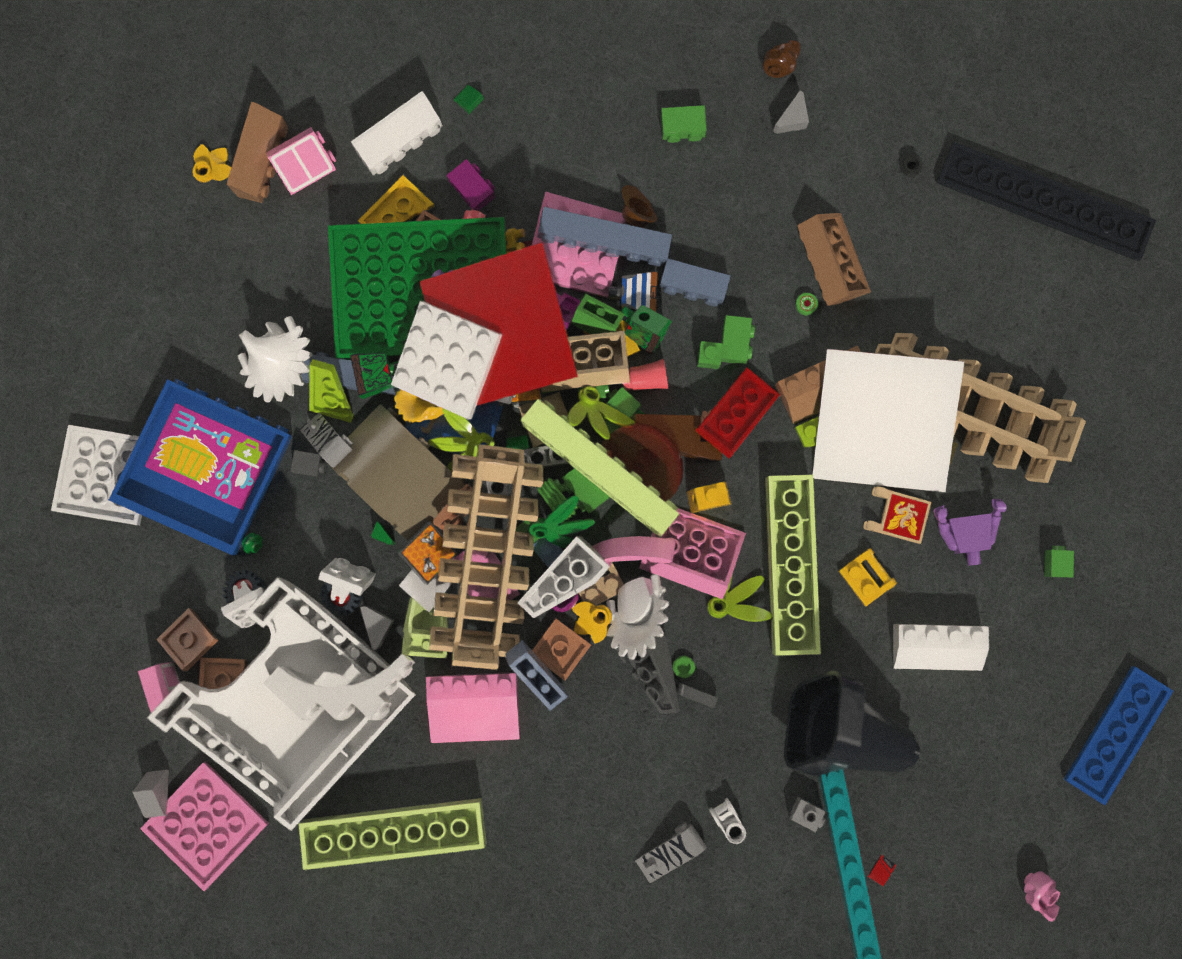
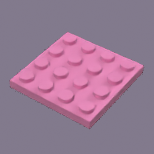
(574, 266)
(205, 826)

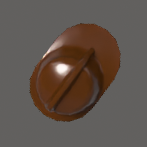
(637, 207)

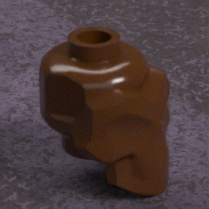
(781, 59)

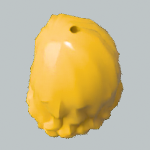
(415, 408)

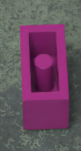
(471, 185)

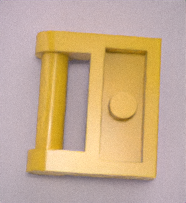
(862, 582)

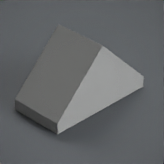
(794, 117)
(377, 626)
(153, 793)

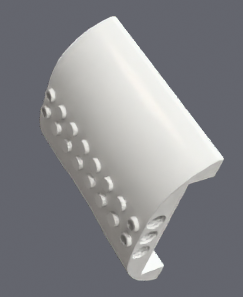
(262, 739)

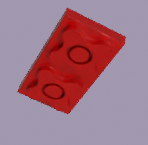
(737, 412)

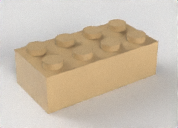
(598, 361)

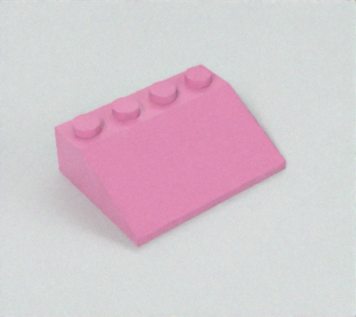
(702, 554)
(473, 707)

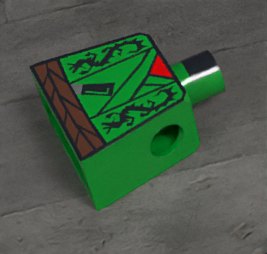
(645, 327)
(372, 373)

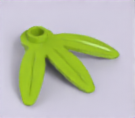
(590, 404)
(456, 444)
(738, 594)

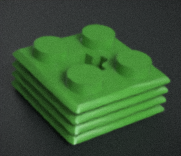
(552, 494)

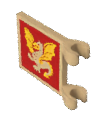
(902, 516)

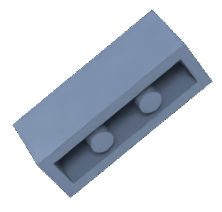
(694, 282)
(536, 675)

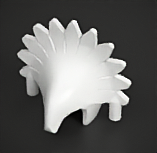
(275, 360)
(637, 616)

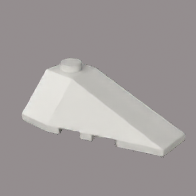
(569, 574)

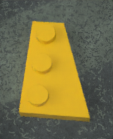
(398, 204)

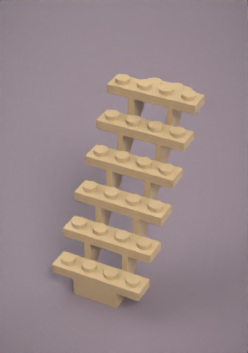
(1059, 432)
(474, 647)

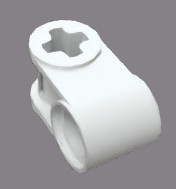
(728, 820)

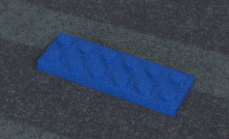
(1118, 735)

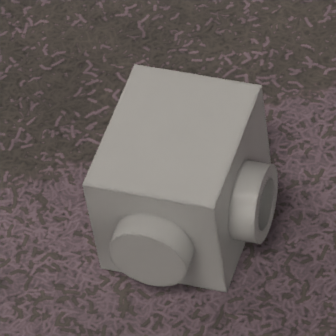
(807, 814)

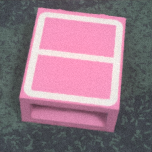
(302, 160)
(158, 682)

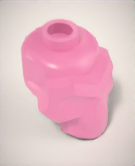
(1042, 894)

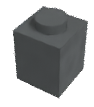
(308, 464)

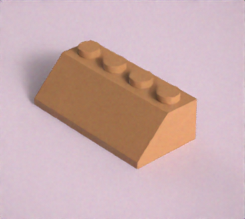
(251, 165)
(833, 258)
(803, 391)

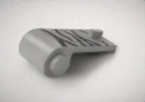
(326, 440)
(673, 853)

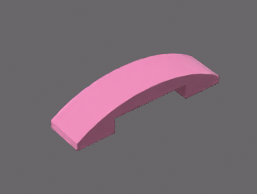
(636, 548)

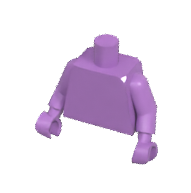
(970, 533)

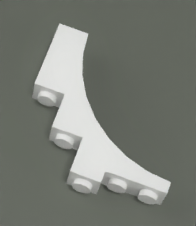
(368, 696)

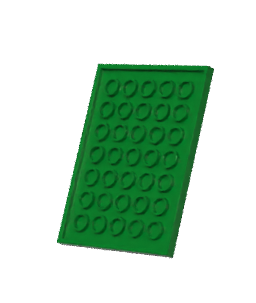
(380, 272)

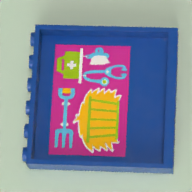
(201, 467)

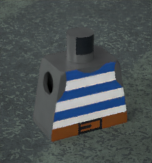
(636, 291)

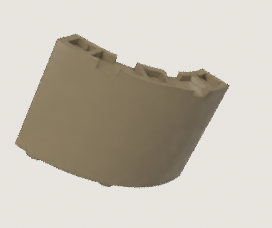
(396, 473)

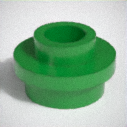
(252, 543)

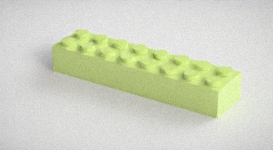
(599, 468)
(792, 565)
(392, 834)

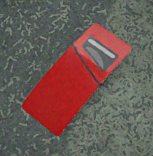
(882, 870)

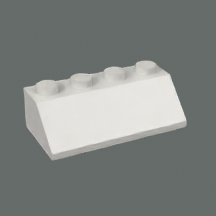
(397, 134)
(940, 647)

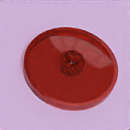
(649, 455)

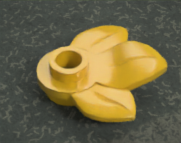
(213, 161)
(590, 622)

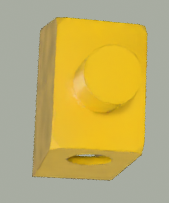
(709, 497)

